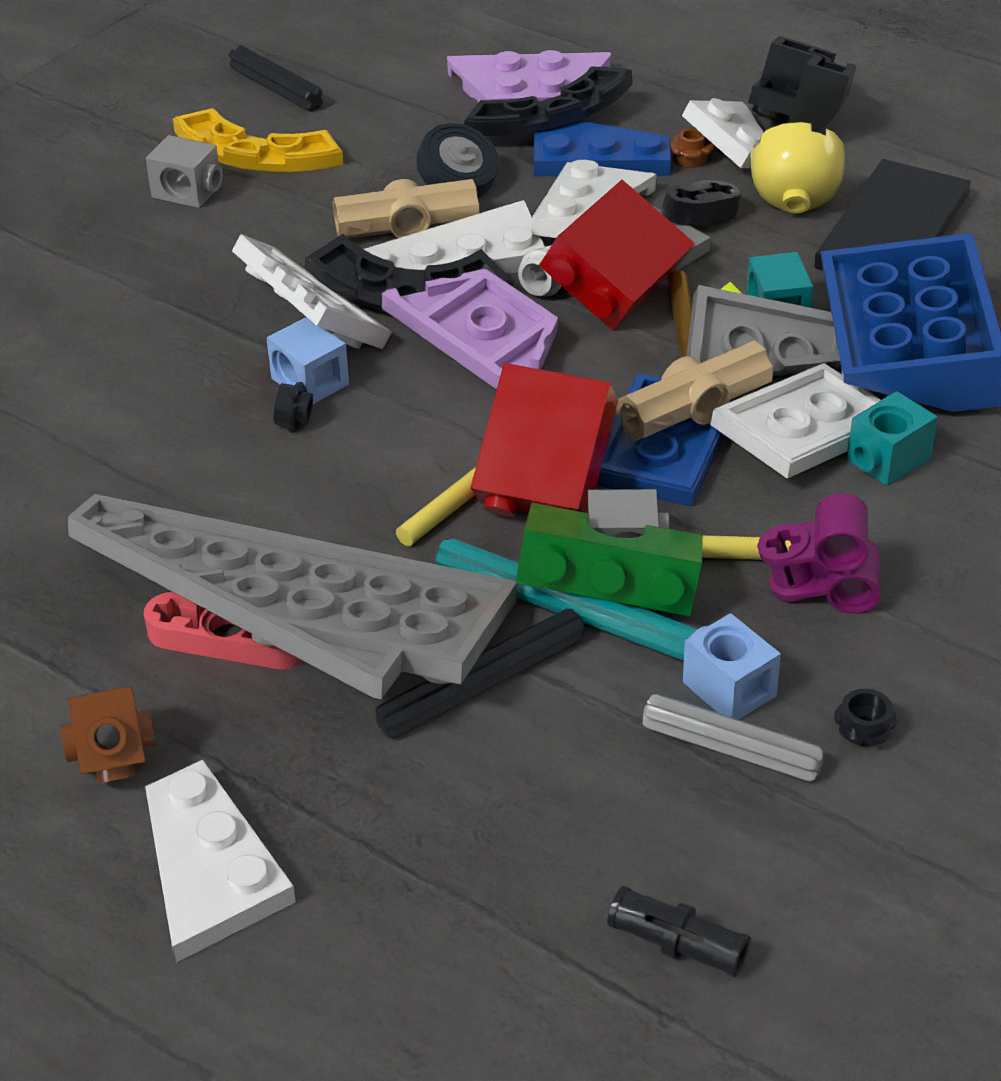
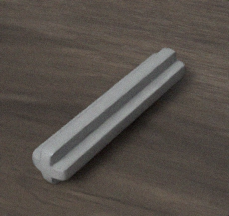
(733, 737)

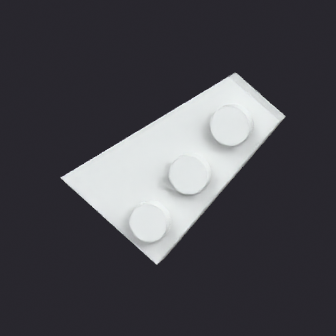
(578, 189)
(210, 862)

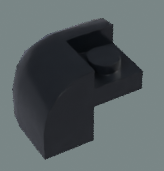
(801, 84)

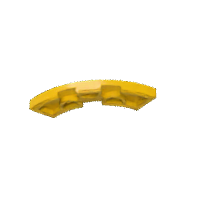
(275, 154)

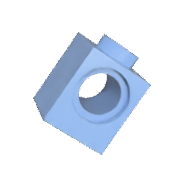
(308, 356)
(731, 667)

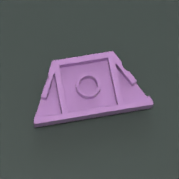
(522, 75)
(477, 322)

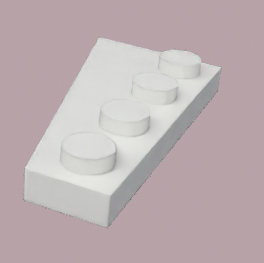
(500, 233)
(309, 295)

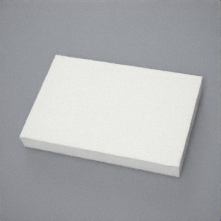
(795, 419)

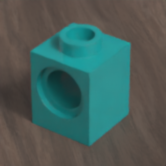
(779, 279)
(892, 438)

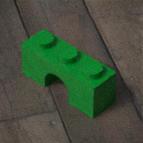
(643, 571)

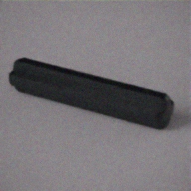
(276, 78)

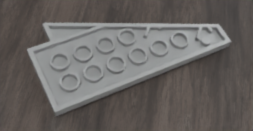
(319, 600)

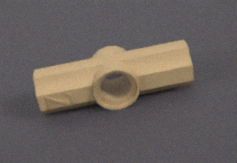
(383, 214)
(694, 390)

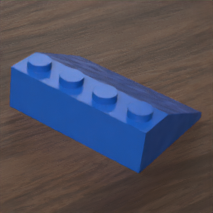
(916, 321)

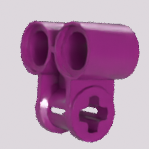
(826, 556)

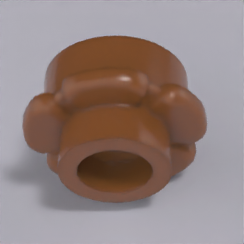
(691, 148)

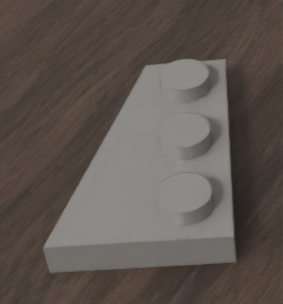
(790, 333)

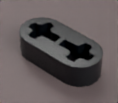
(701, 202)

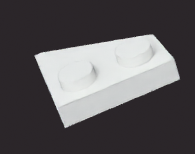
(727, 126)

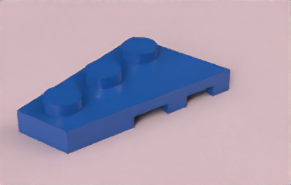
(602, 144)

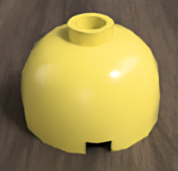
(797, 167)

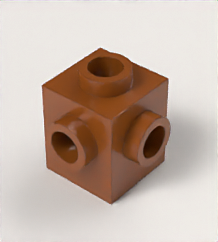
(113, 708)

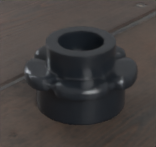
(292, 406)
(865, 717)

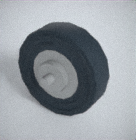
(456, 154)

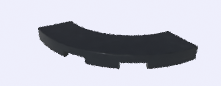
(577, 100)
(365, 277)

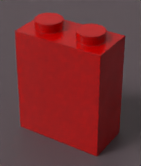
(616, 254)
(543, 441)

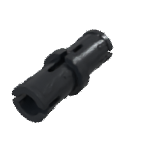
(636, 914)

